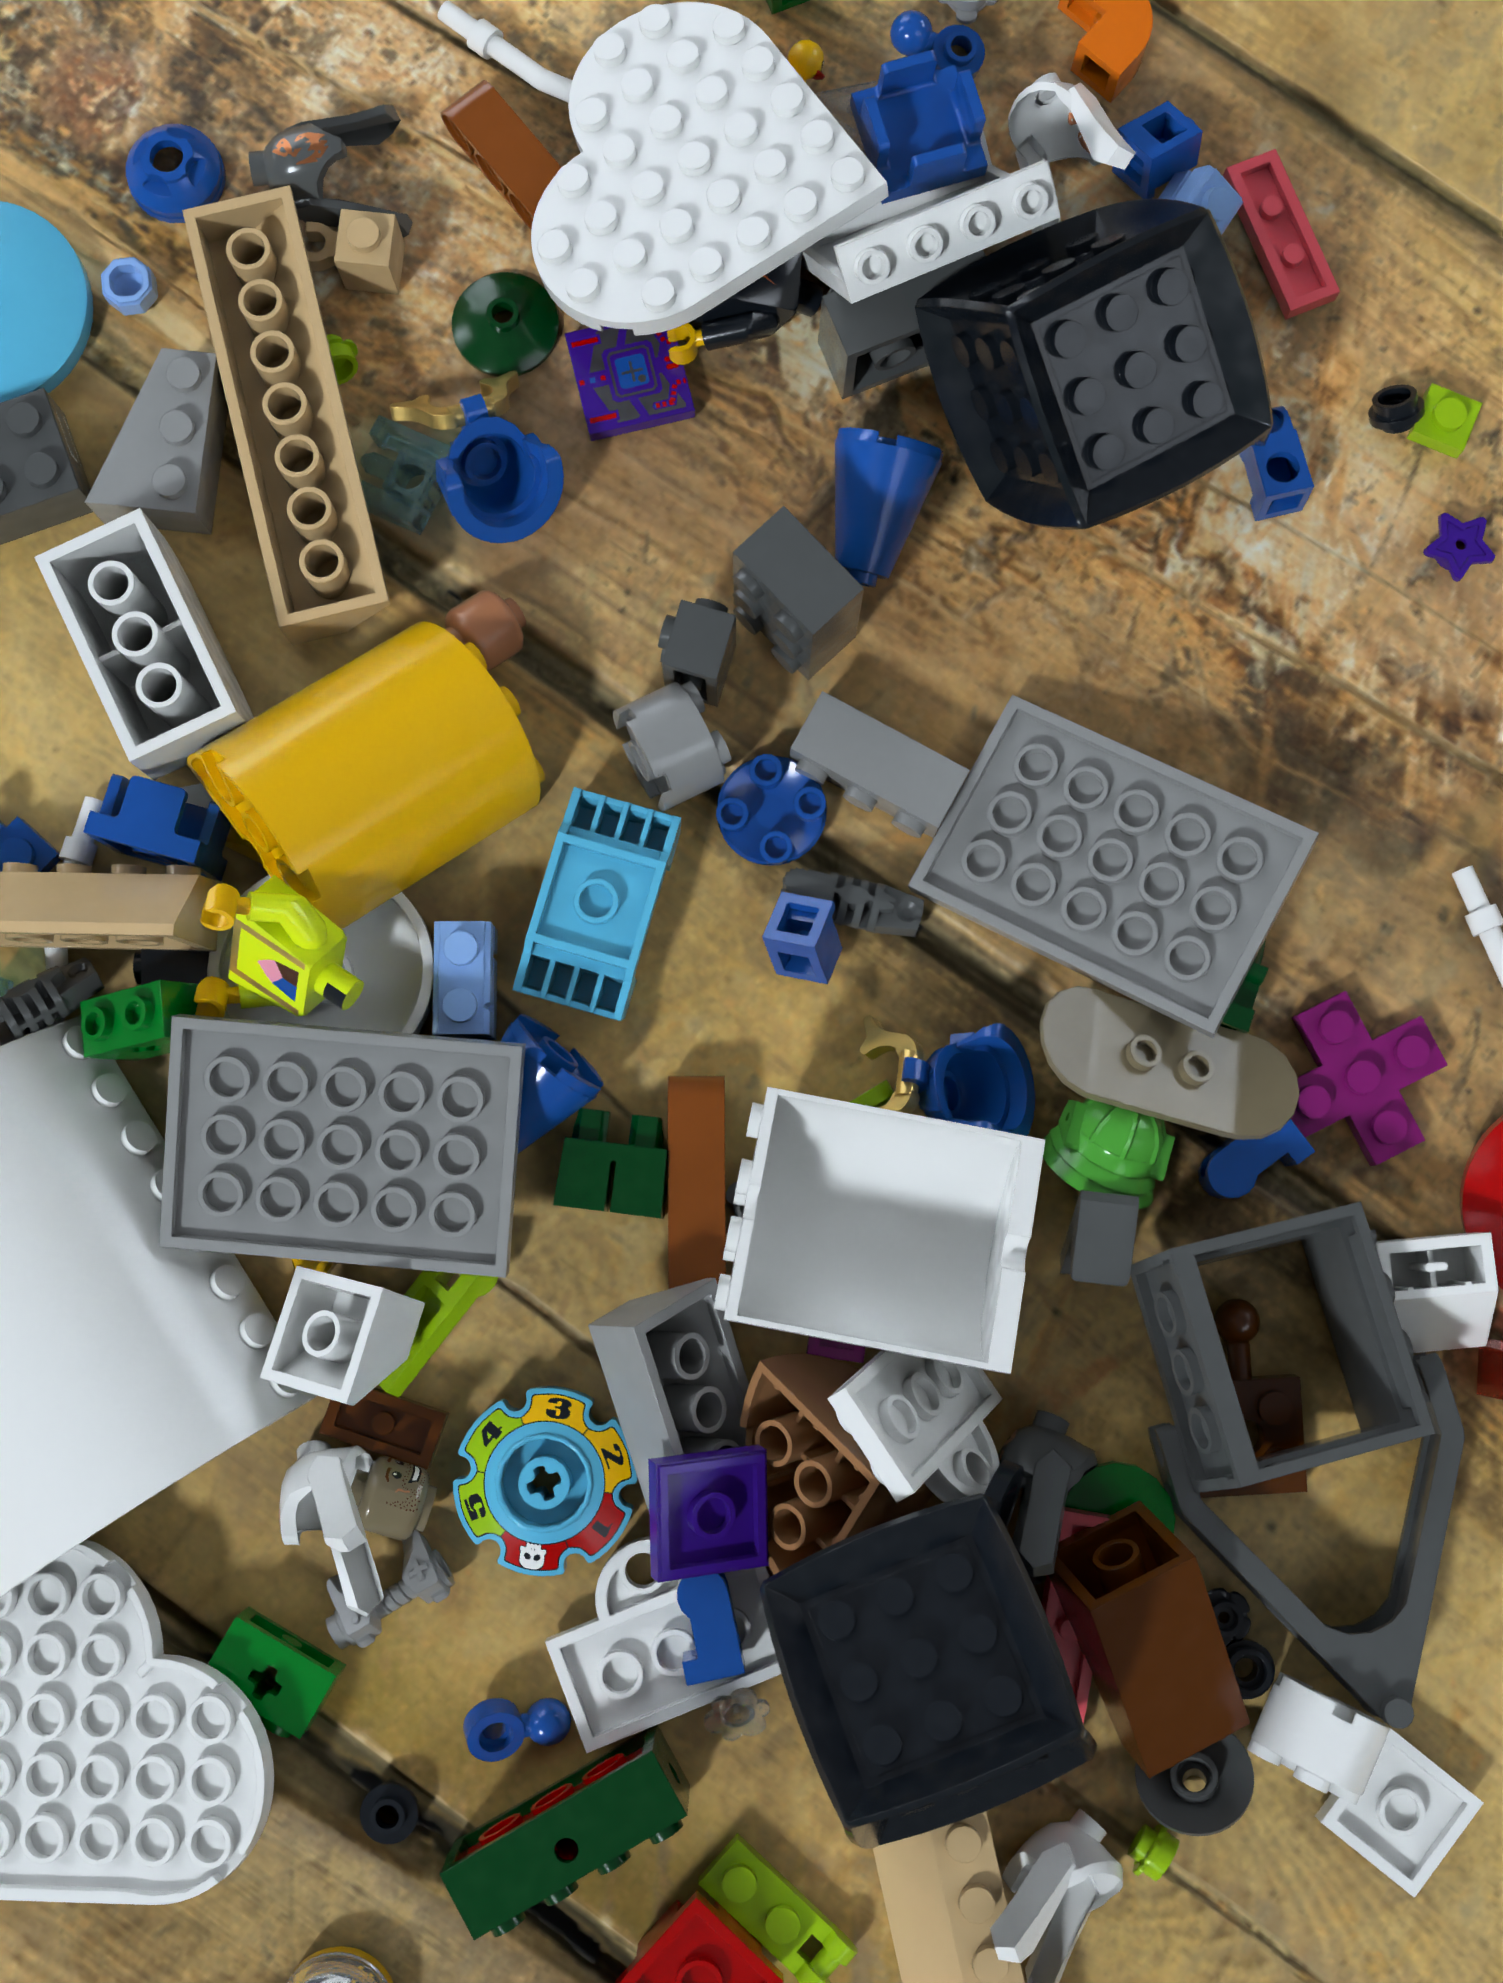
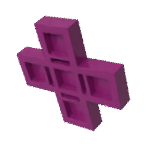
(1362, 1077)

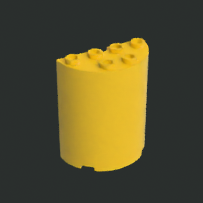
(376, 772)

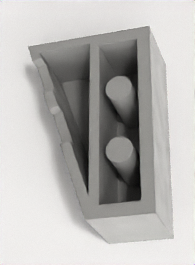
(168, 447)

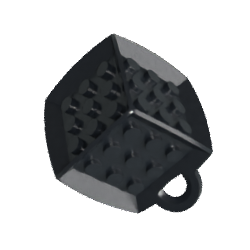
(1098, 363)
(925, 1668)

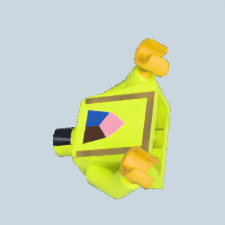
(279, 952)

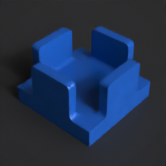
(921, 125)
(158, 825)

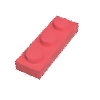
(1281, 235)

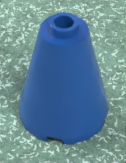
(878, 498)
(553, 1079)

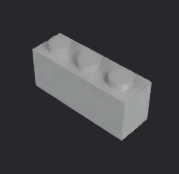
(877, 766)

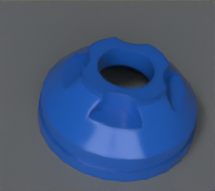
(192, 184)

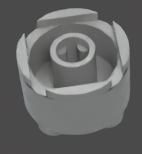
(672, 744)

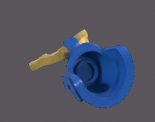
(494, 475)
(972, 1081)

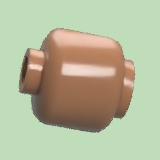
(490, 625)

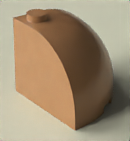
(815, 1469)

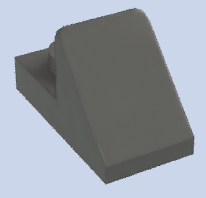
(1101, 1239)

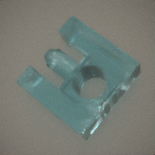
(416, 457)

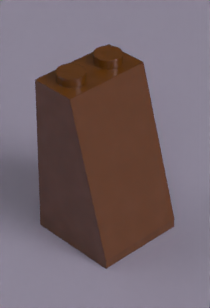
(1149, 1637)

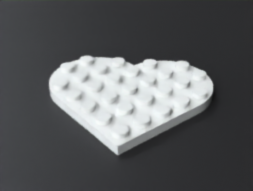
(690, 172)
(117, 1760)

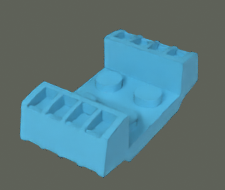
(597, 904)

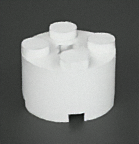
(1318, 1738)

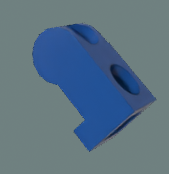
(1278, 471)
(1234, 1164)
(714, 1629)

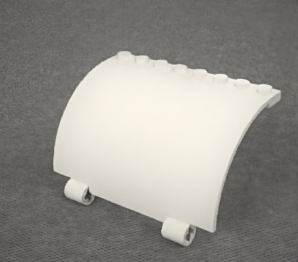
(112, 1350)

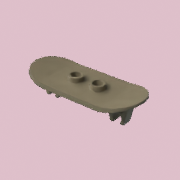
(1164, 1069)

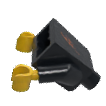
(750, 313)

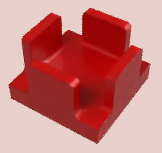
(699, 1946)

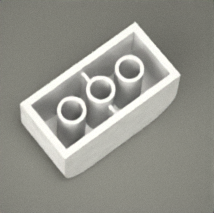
(144, 642)

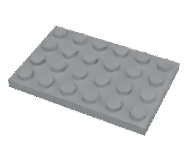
(1114, 864)
(341, 1145)

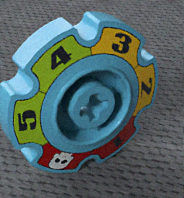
(527, 1522)

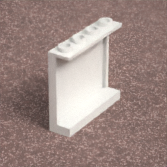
(931, 229)

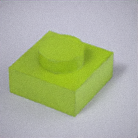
(1446, 421)

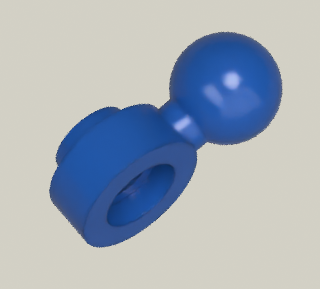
(913, 34)
(497, 1728)

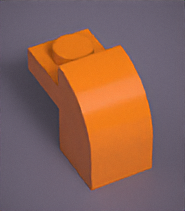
(1113, 42)

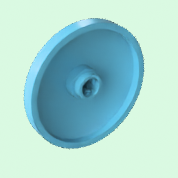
(42, 304)

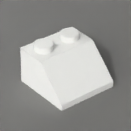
(340, 1336)

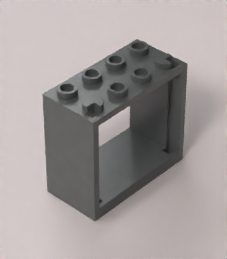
(1362, 1325)

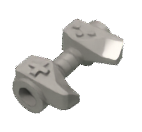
(423, 1576)

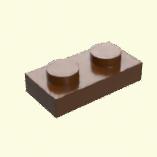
(388, 1426)

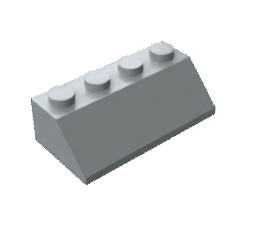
(672, 1374)

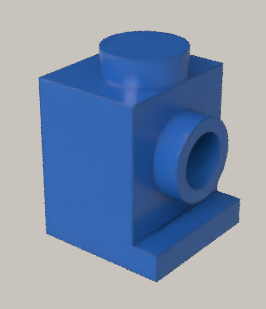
(1163, 146)
(803, 938)

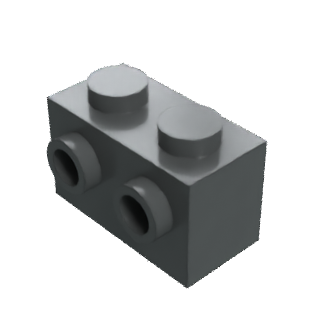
(699, 647)

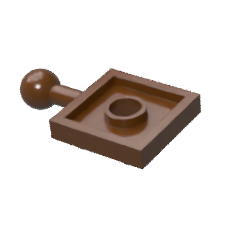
(1267, 1400)

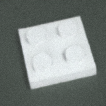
(1404, 1816)

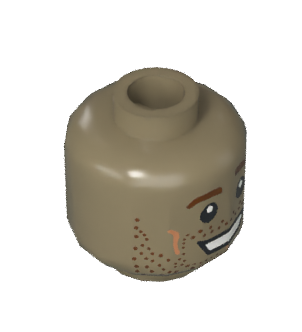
(393, 1498)

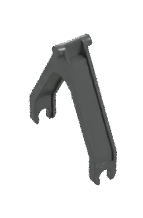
(1382, 1653)

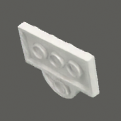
(921, 1424)
(627, 1662)

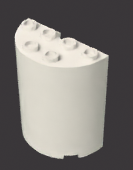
(882, 1230)

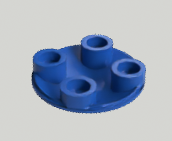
(771, 811)

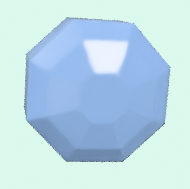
(129, 286)

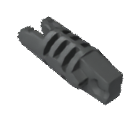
(859, 902)
(43, 999)

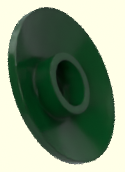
(507, 346)

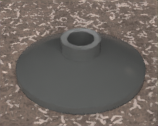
(1217, 1806)

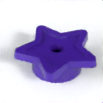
(1455, 559)

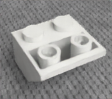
(1443, 1288)

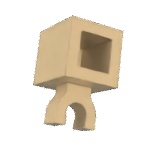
(364, 250)

